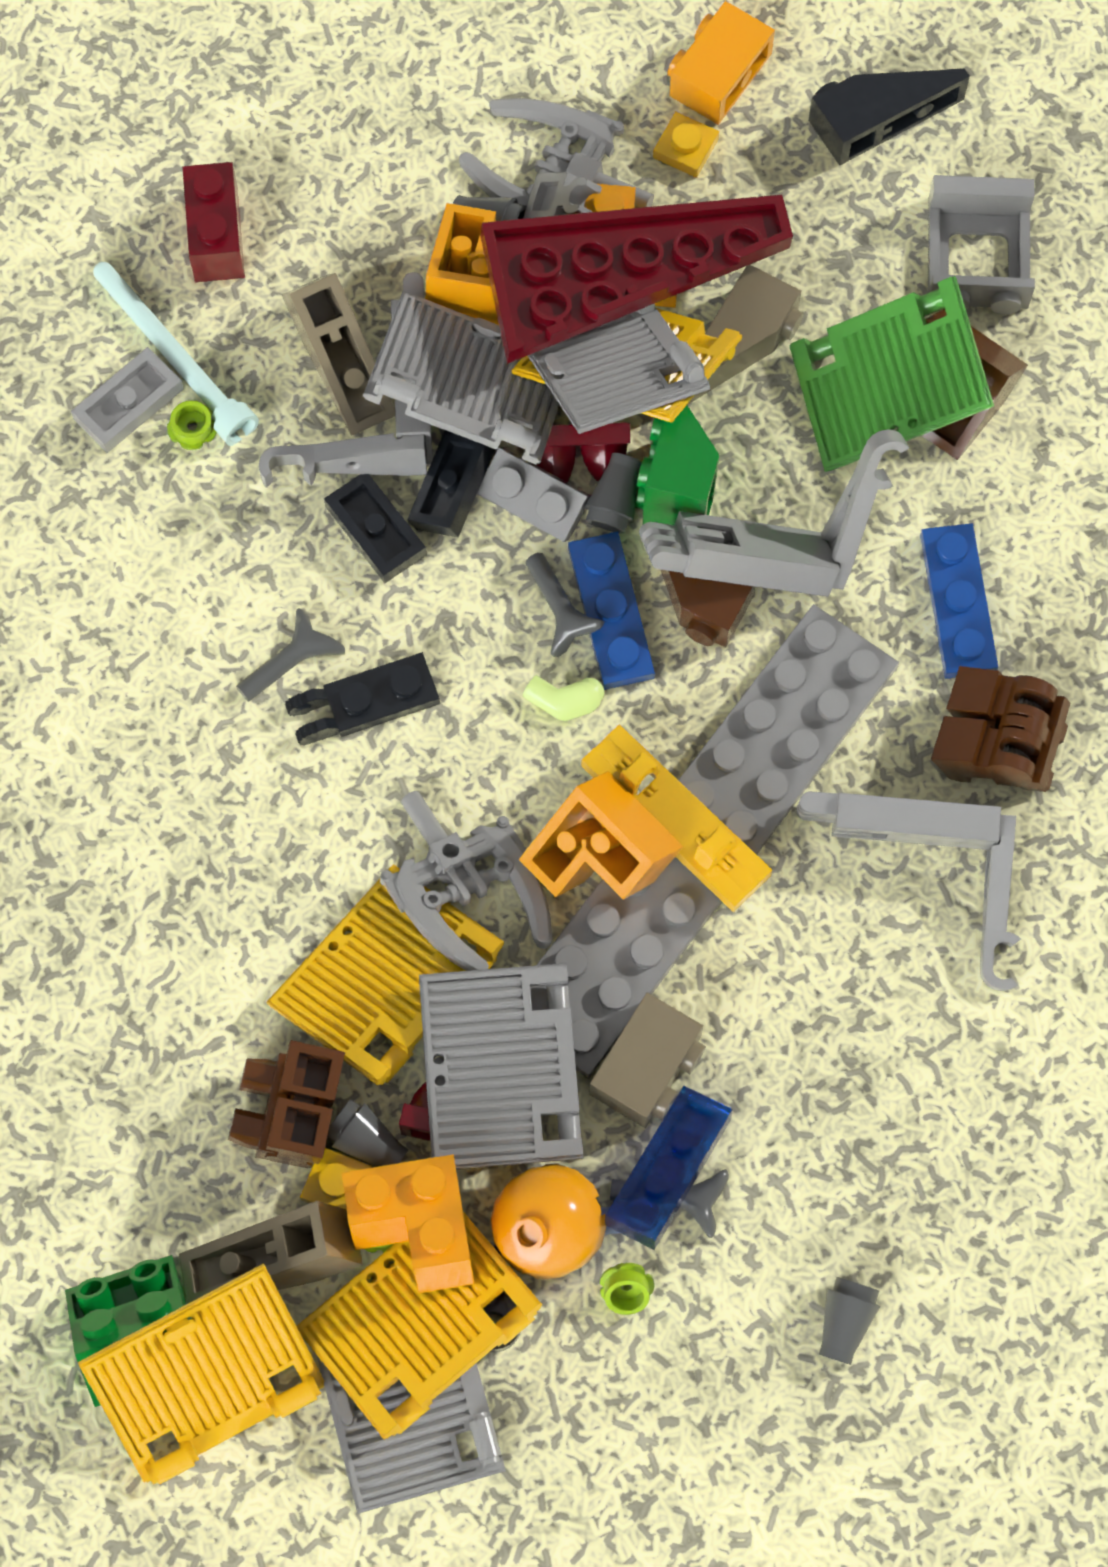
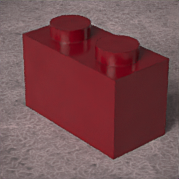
(213, 222)

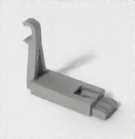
(363, 455)
(775, 554)
(937, 825)

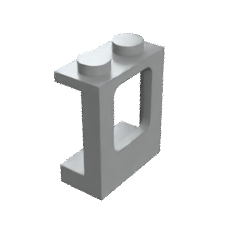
(983, 208)

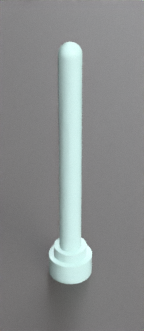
(227, 413)

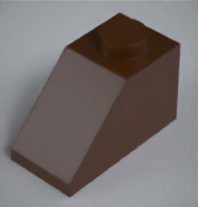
(707, 607)

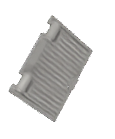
(619, 370)
(460, 378)
(499, 1066)
(422, 1456)

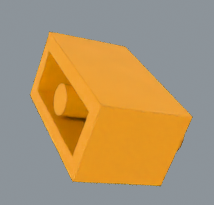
(720, 61)

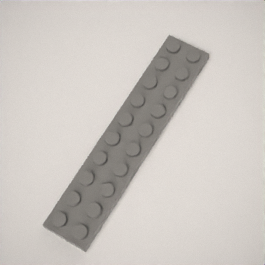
(747, 779)

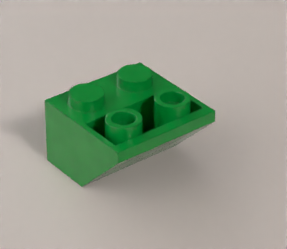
(678, 470)
(121, 1304)

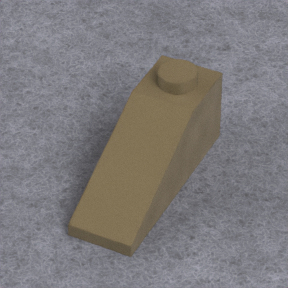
(763, 313)
(337, 350)
(293, 1246)

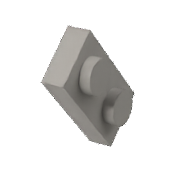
(127, 399)
(533, 494)

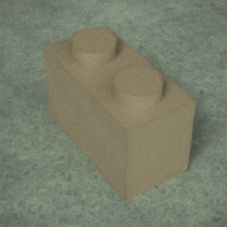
(647, 1061)

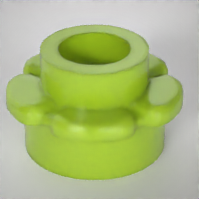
(188, 413)
(626, 1288)

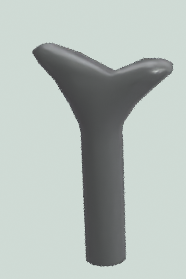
(569, 621)
(304, 645)
(698, 1200)

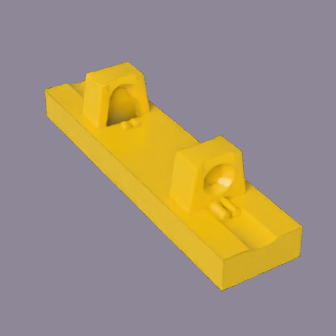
(708, 844)

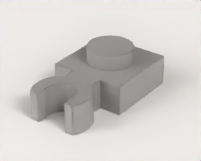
(559, 195)

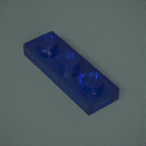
(668, 1167)

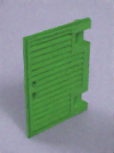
(892, 373)

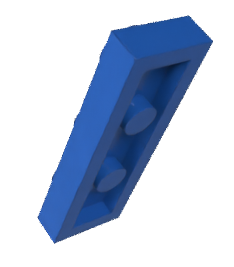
(609, 596)
(958, 598)

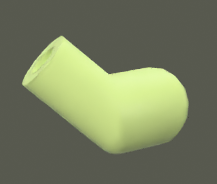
(567, 702)

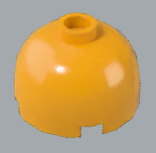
(548, 1221)

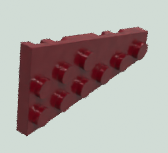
(593, 267)

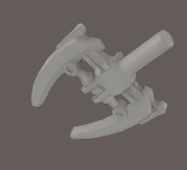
(574, 124)
(454, 863)

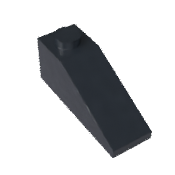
(880, 106)

